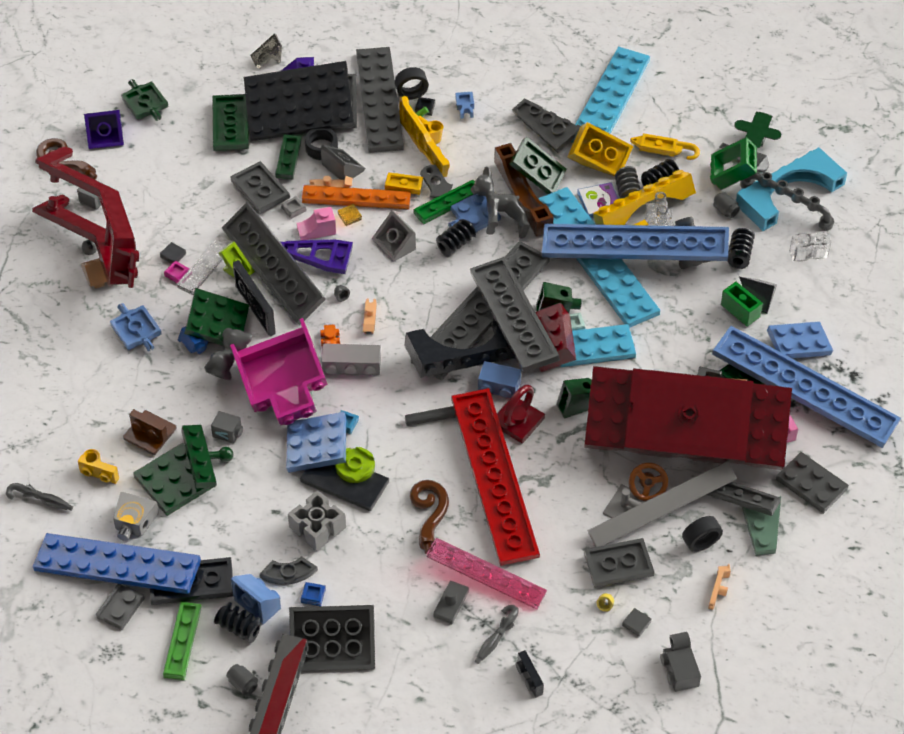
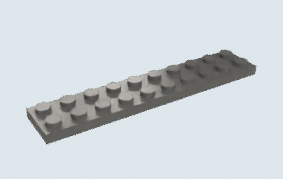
(473, 316)

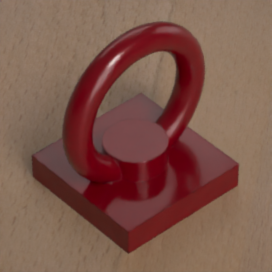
(518, 417)

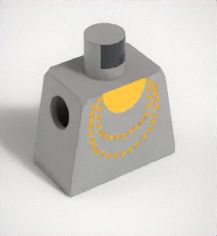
(134, 515)

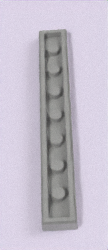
(662, 504)

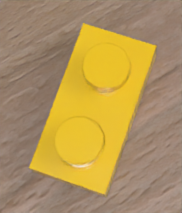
(404, 182)

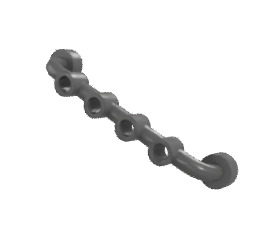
(813, 204)

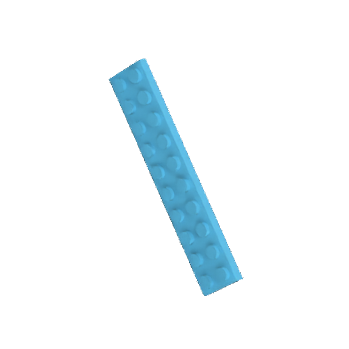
(609, 275)

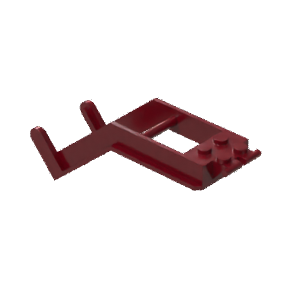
(115, 242)

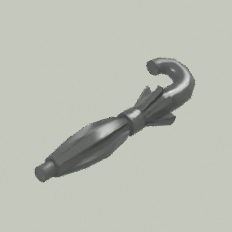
(29, 491)
(492, 642)

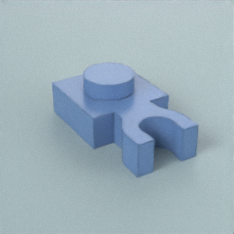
(465, 103)

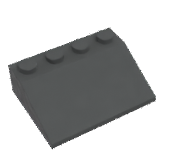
(336, 636)

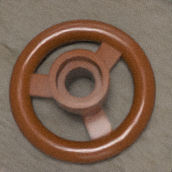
(645, 475)

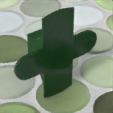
(758, 129)

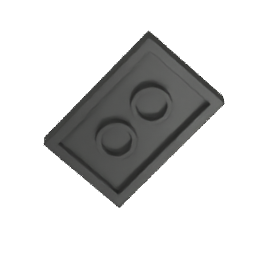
(260, 187)
(812, 482)
(618, 562)

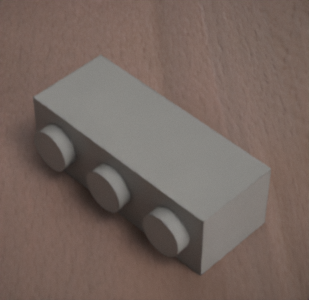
(351, 359)

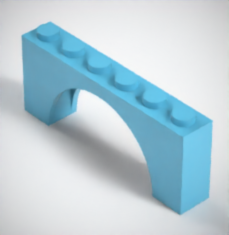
(813, 167)

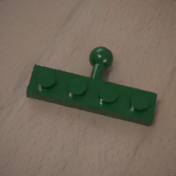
(200, 457)

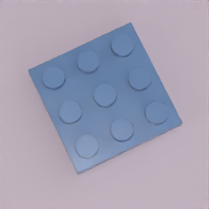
(316, 442)

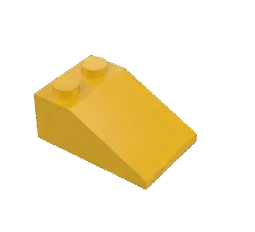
(599, 150)

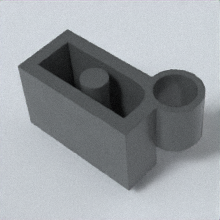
(681, 663)

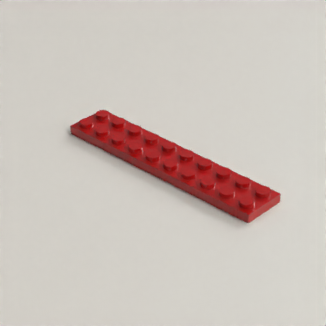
(495, 477)

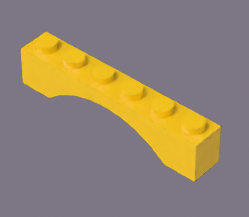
(677, 186)

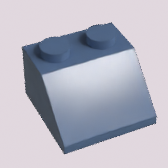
(255, 597)

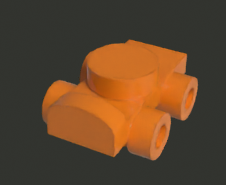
(330, 335)

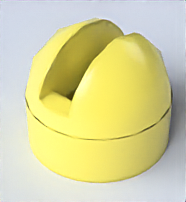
(601, 602)

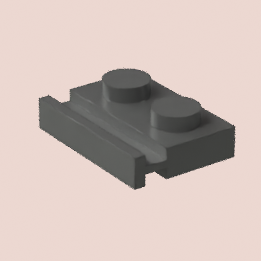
(120, 606)

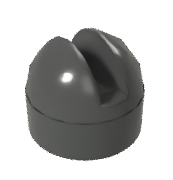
(85, 247)
(341, 293)

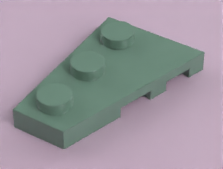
(763, 530)

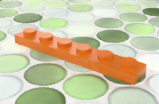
(357, 196)

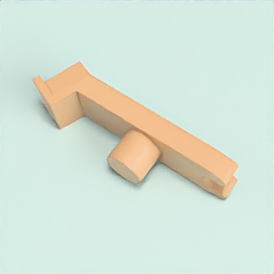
(327, 181)
(369, 316)
(722, 572)

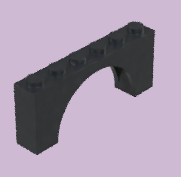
(434, 358)

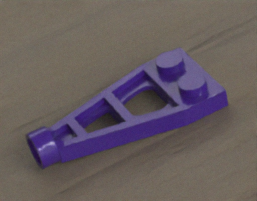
(338, 259)

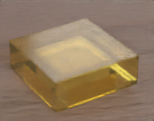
(349, 215)

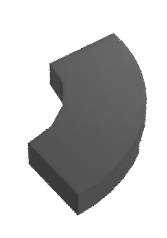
(288, 572)

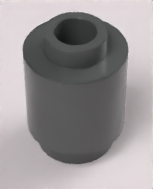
(726, 205)
(242, 679)

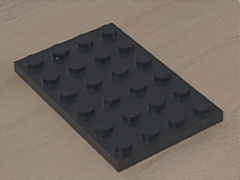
(298, 100)

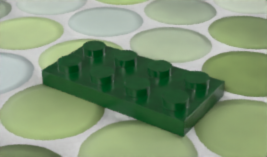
(230, 122)

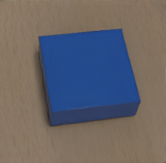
(313, 594)

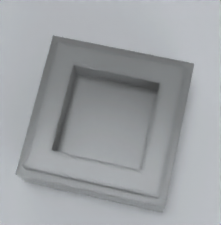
(293, 207)

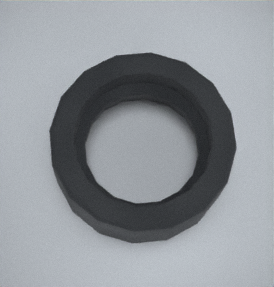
(411, 74)
(319, 134)
(702, 533)

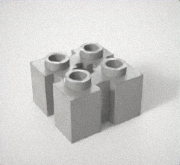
(317, 520)

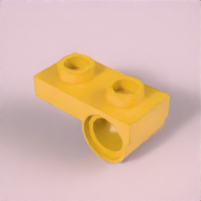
(91, 465)

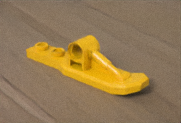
(424, 135)

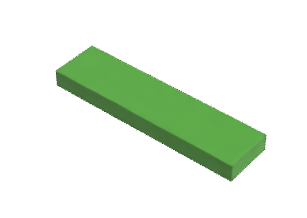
(182, 641)

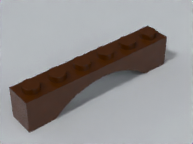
(536, 211)

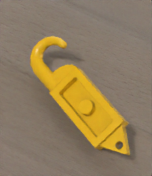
(664, 145)

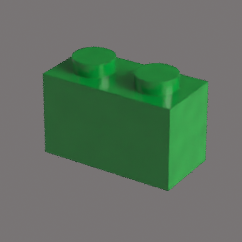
(741, 303)

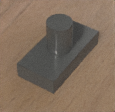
(451, 602)

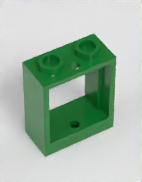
(747, 167)

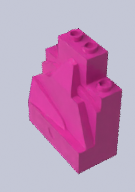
(282, 374)

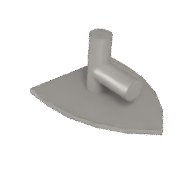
(621, 502)

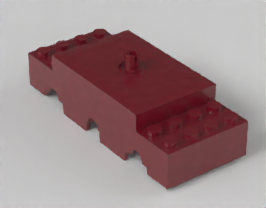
(688, 417)

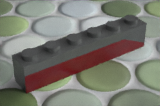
(280, 685)

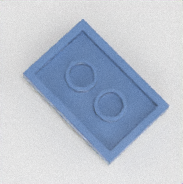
(800, 339)

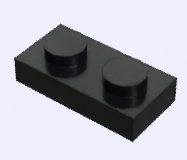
(532, 679)

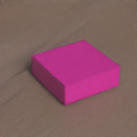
(176, 271)

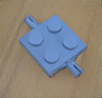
(473, 210)
(135, 327)

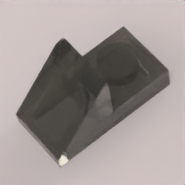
(268, 50)

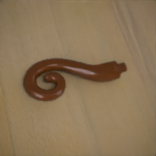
(77, 165)
(426, 534)

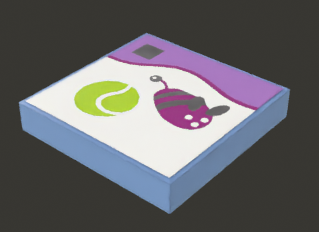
(597, 196)

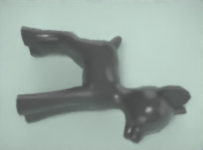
(499, 202)

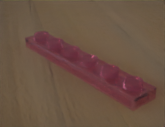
(486, 573)

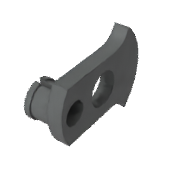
(436, 190)

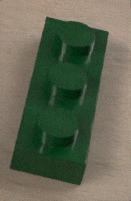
(288, 157)

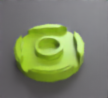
(358, 465)

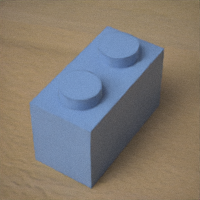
(499, 379)

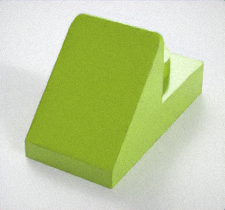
(231, 254)

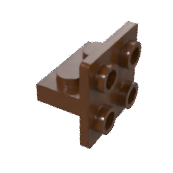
(148, 431)

